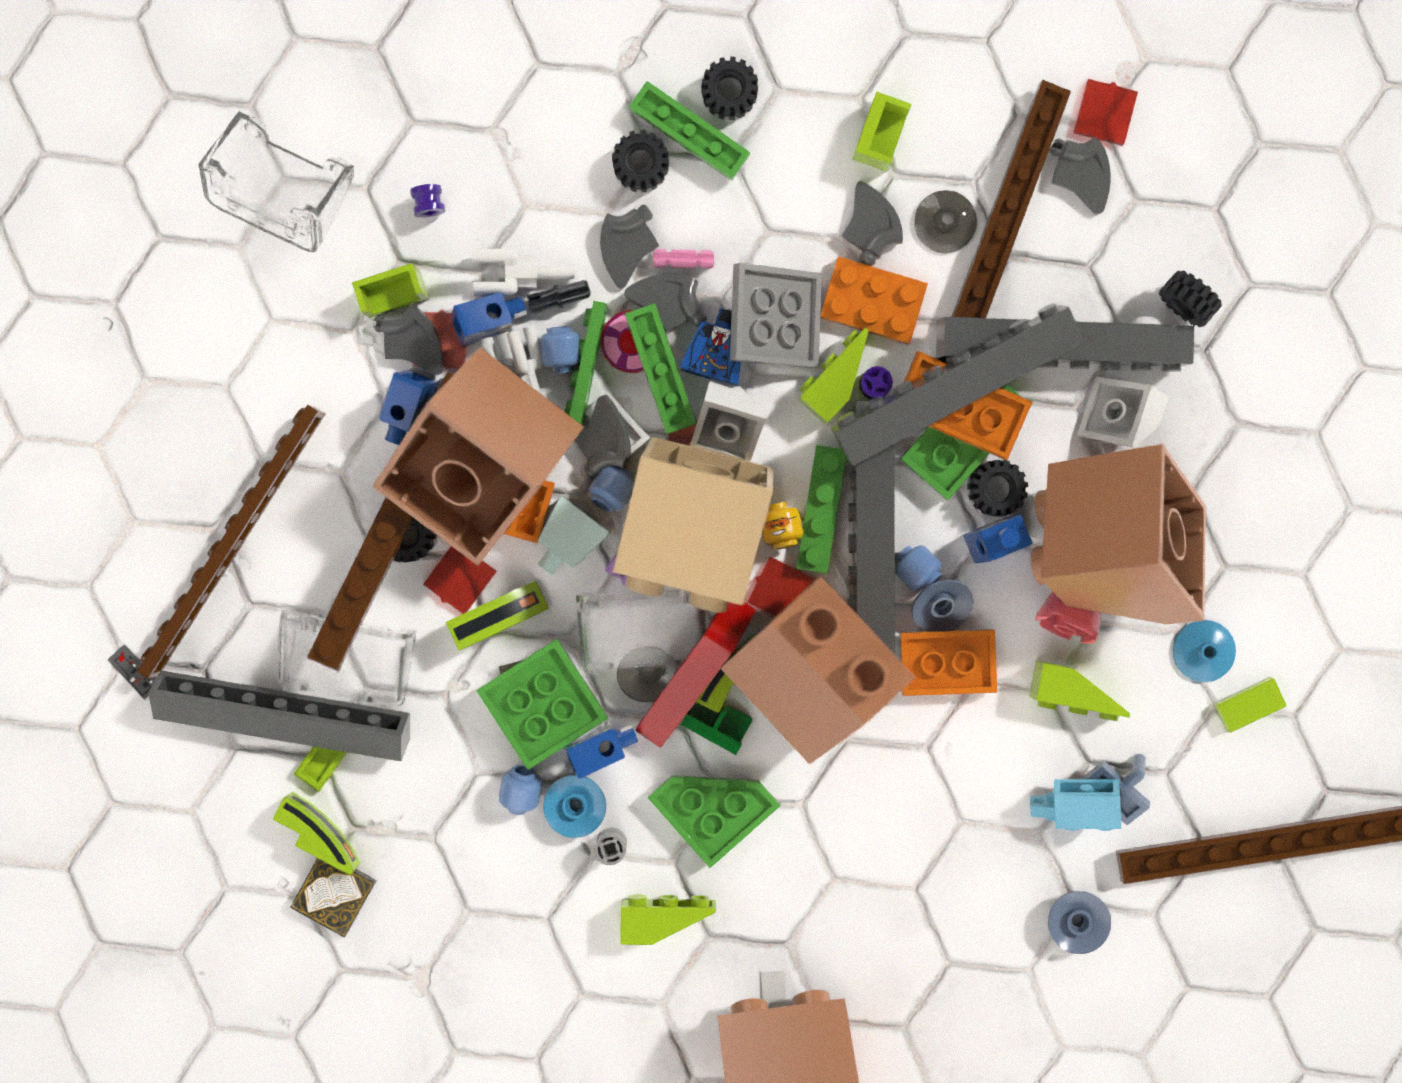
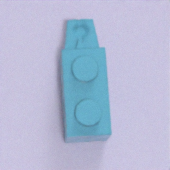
(1080, 804)

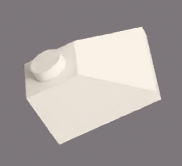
(1122, 412)
(728, 421)

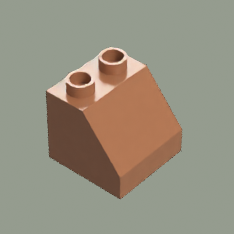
(477, 455)
(1123, 536)
(817, 671)
(788, 1042)

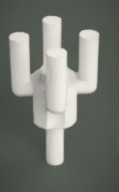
(515, 271)
(514, 353)

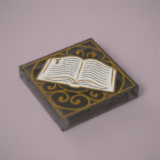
(333, 896)

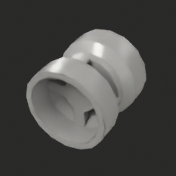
(612, 840)

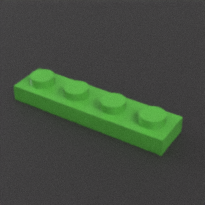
(689, 131)
(589, 349)
(660, 368)
(821, 509)

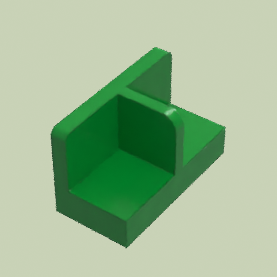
(720, 728)

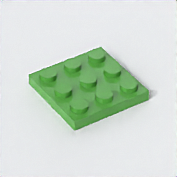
(542, 704)

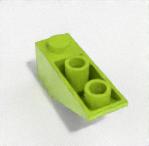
(834, 386)
(1067, 687)
(652, 920)

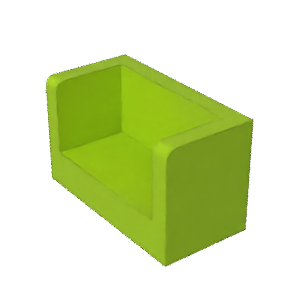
(881, 131)
(390, 290)

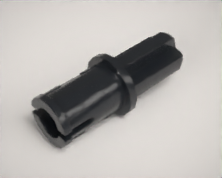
(558, 296)

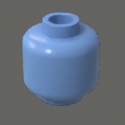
(560, 348)
(612, 488)
(918, 567)
(520, 790)

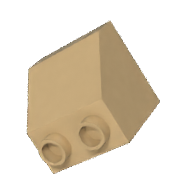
(694, 524)

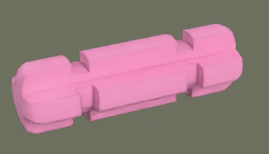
(683, 258)

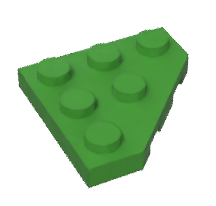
(713, 811)

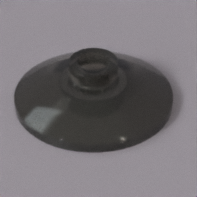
(937, 234)
(644, 685)

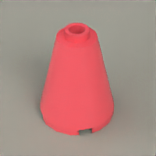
(1068, 621)

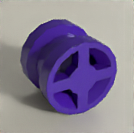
(427, 200)
(878, 378)

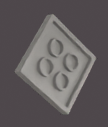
(775, 316)

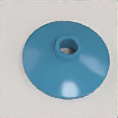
(1190, 647)
(570, 821)

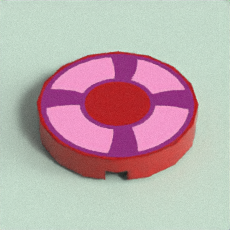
(619, 346)

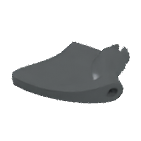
(1084, 171)
(873, 224)
(626, 242)
(673, 297)
(411, 338)
(605, 439)

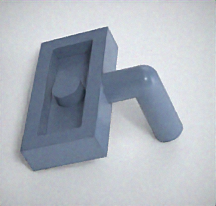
(1131, 800)

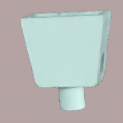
(569, 536)

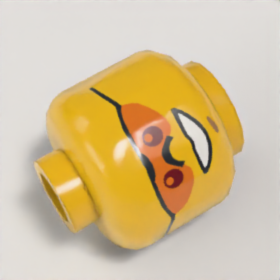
(782, 526)

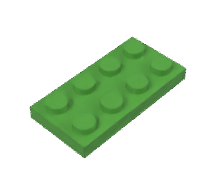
(943, 459)

